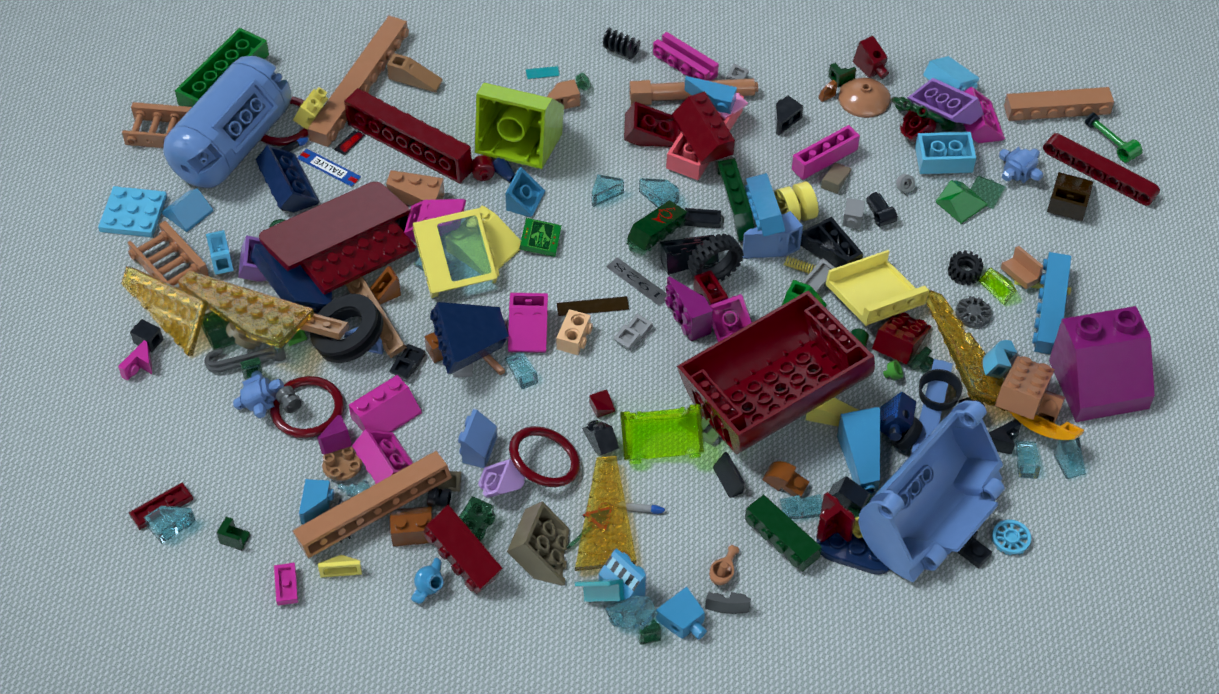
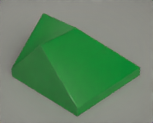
(960, 201)

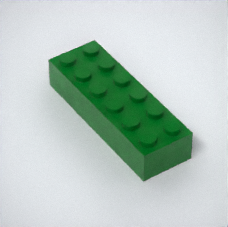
(239, 44)

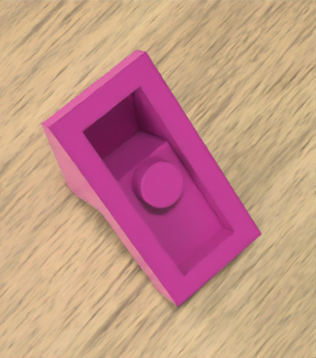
(137, 359)

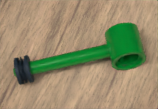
(1126, 150)

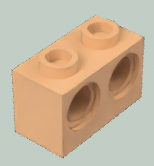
(574, 332)

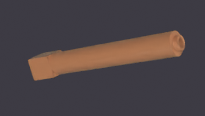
(645, 92)

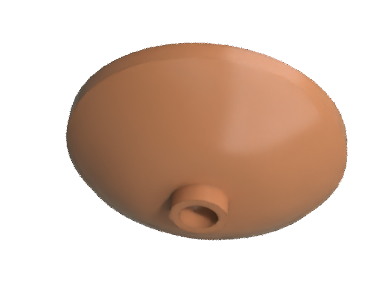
(864, 97)

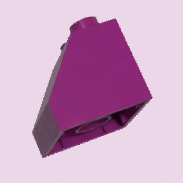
(1104, 363)

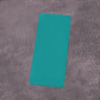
(542, 72)

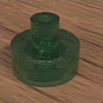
(583, 81)

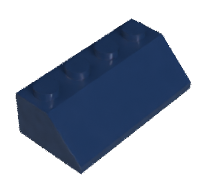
(286, 179)

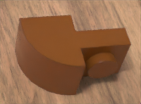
(783, 476)

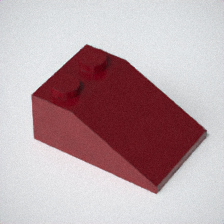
(649, 126)

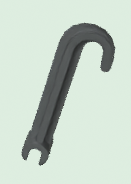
(234, 362)

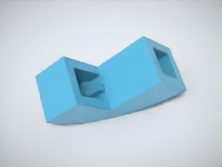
(996, 361)

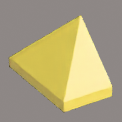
(340, 566)

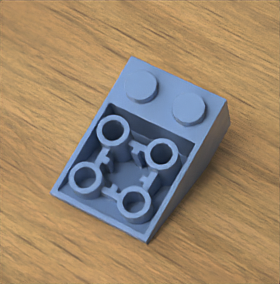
(774, 245)

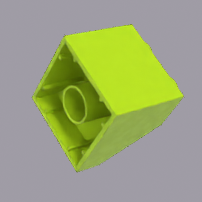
(516, 125)

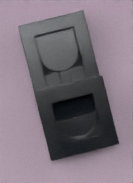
(408, 362)

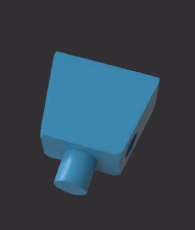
(682, 615)

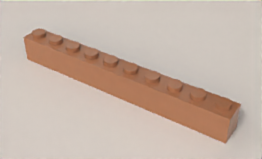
(361, 76)

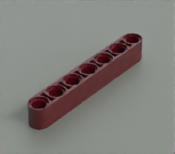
(1101, 169)

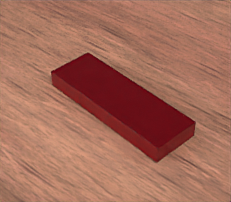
(173, 497)

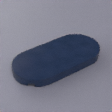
(852, 554)

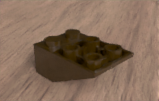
(1070, 196)

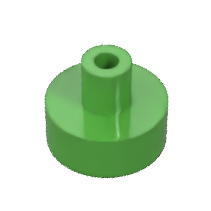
(893, 370)

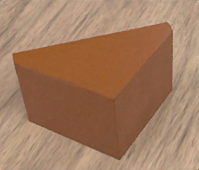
(386, 286)

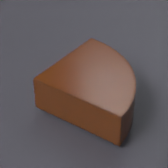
(828, 91)

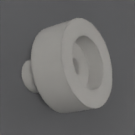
(905, 183)

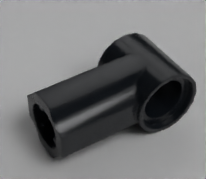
(882, 212)

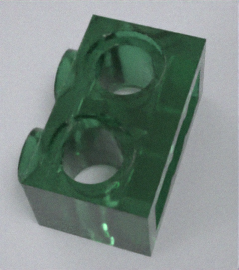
(473, 521)

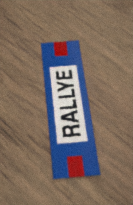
(329, 167)

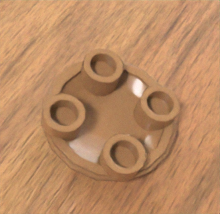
(341, 464)

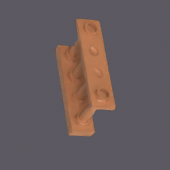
(153, 113)
(176, 244)

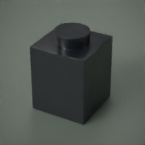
(147, 332)

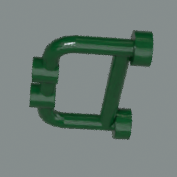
(904, 104)

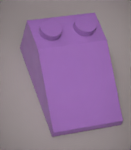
(247, 268)

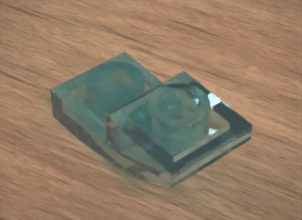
(802, 508)

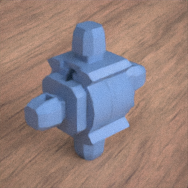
(1021, 164)
(258, 394)

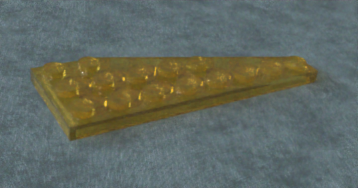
(255, 313)
(965, 352)

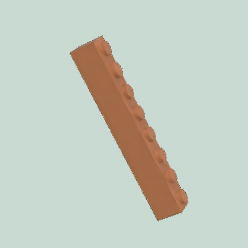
(372, 504)

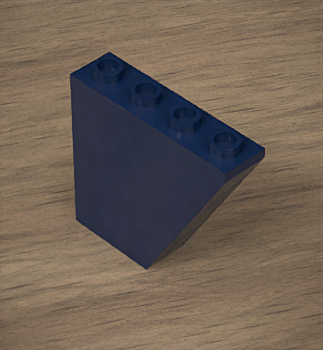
(292, 284)
(467, 332)

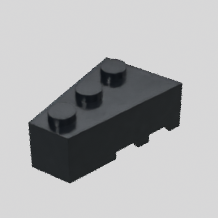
(830, 242)
(676, 253)

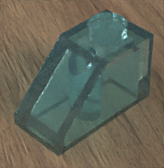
(658, 191)

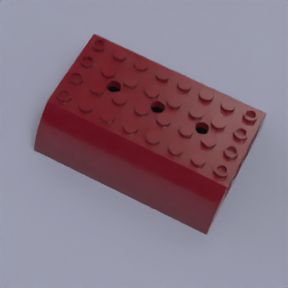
(770, 356)

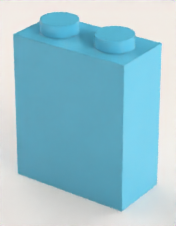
(951, 73)

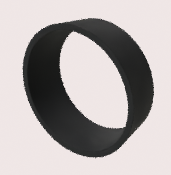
(941, 375)

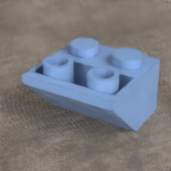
(477, 439)

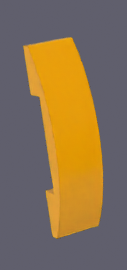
(1049, 429)

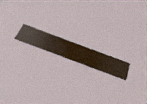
(593, 305)

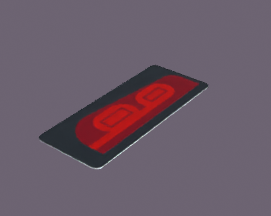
(349, 142)

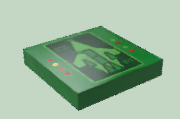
(540, 237)

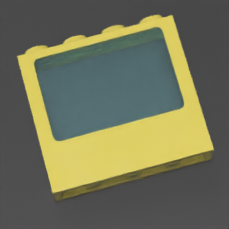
(455, 251)

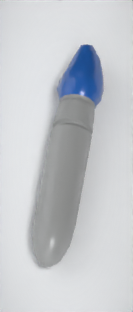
(655, 509)

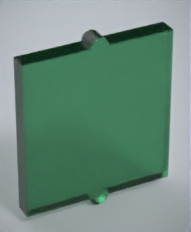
(988, 190)

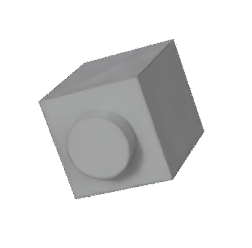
(853, 213)

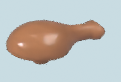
(723, 569)

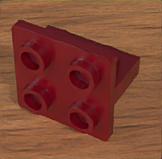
(834, 519)

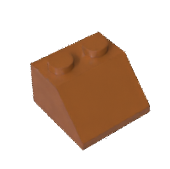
(408, 525)

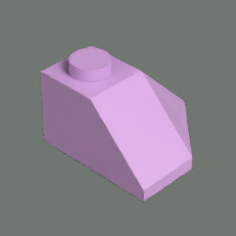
(500, 479)

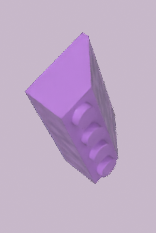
(948, 102)

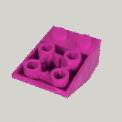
(432, 209)
(528, 322)

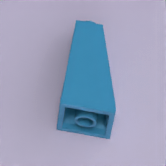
(860, 445)

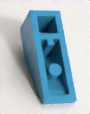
(721, 95)

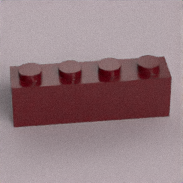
(704, 129)
(462, 550)

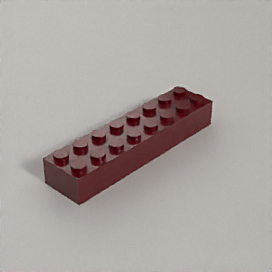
(408, 135)

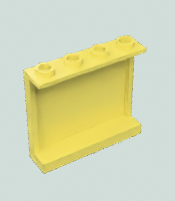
(874, 288)

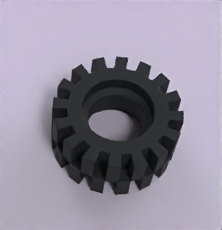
(969, 260)

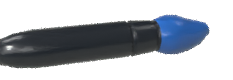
(300, 142)

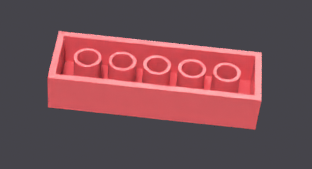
(682, 158)

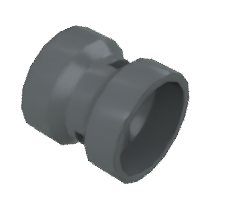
(290, 401)

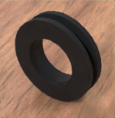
(358, 342)

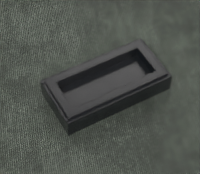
(703, 218)

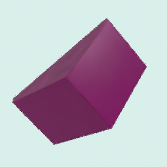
(334, 437)

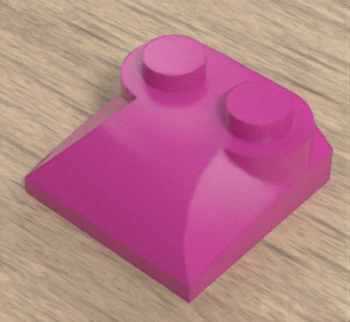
(730, 316)

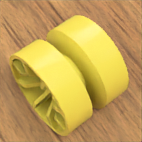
(799, 200)

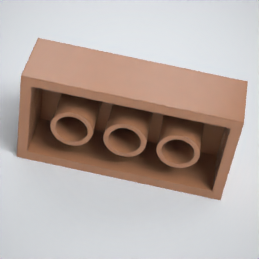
(1024, 387)

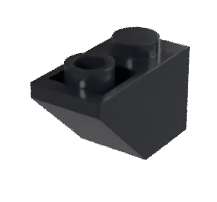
(601, 437)

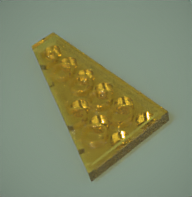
(171, 307)
(606, 518)

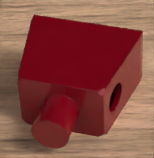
(871, 58)

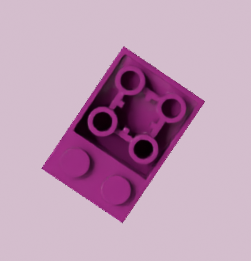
(689, 309)

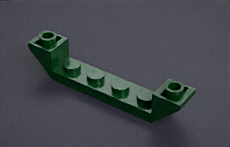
(736, 195)

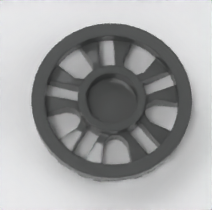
(973, 312)

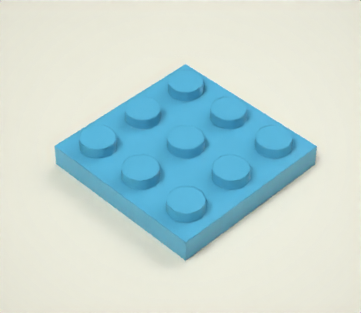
(132, 211)

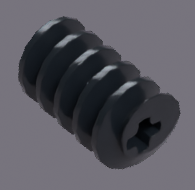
(620, 44)

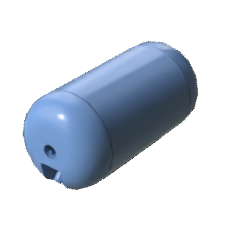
(227, 122)

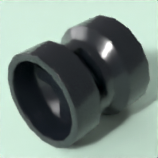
(439, 497)

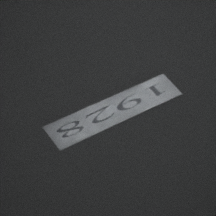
(637, 281)

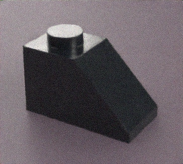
(787, 114)

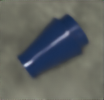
(503, 169)

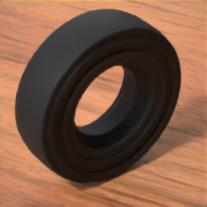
(911, 437)

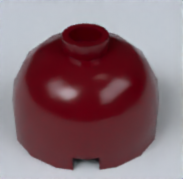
(915, 124)

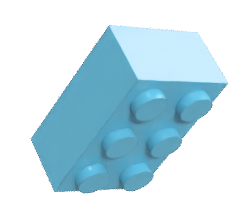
(945, 153)

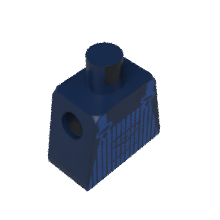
(897, 415)

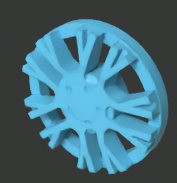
(1011, 537)

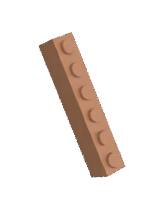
(1058, 103)

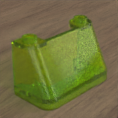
(662, 434)

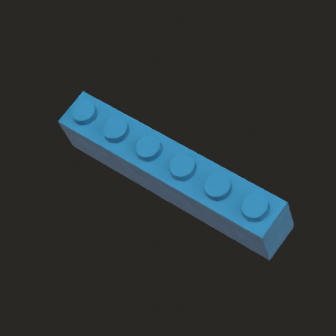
(764, 205)
(1053, 301)

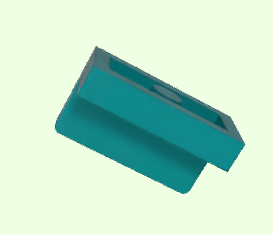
(602, 589)

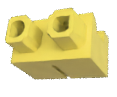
(311, 107)

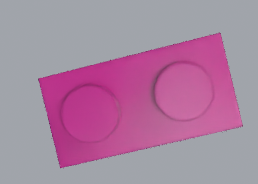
(286, 584)

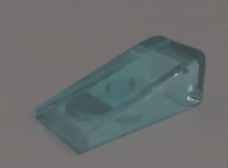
(522, 370)
(1027, 459)

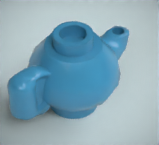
(427, 581)

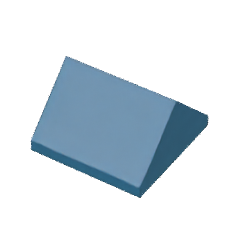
(523, 194)
(188, 210)

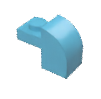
(219, 252)

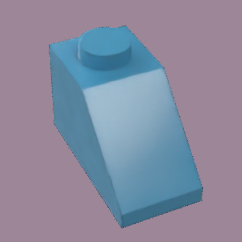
(315, 499)

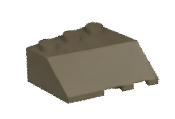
(540, 544)

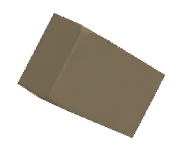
(835, 177)

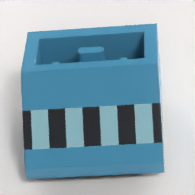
(620, 567)

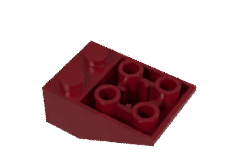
(901, 337)

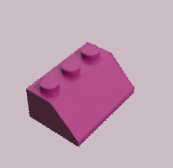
(987, 126)
(385, 407)
(381, 453)

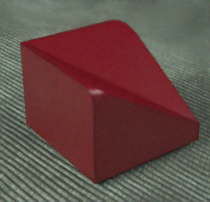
(601, 403)

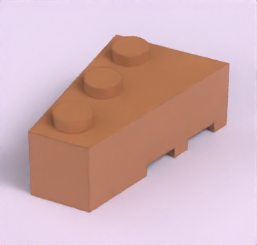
(415, 187)

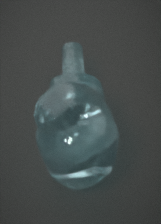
(355, 488)

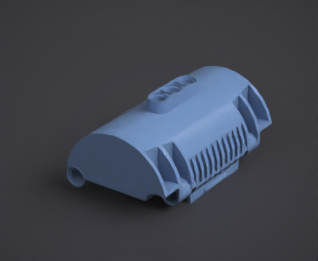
(935, 495)

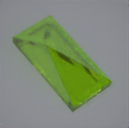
(998, 285)

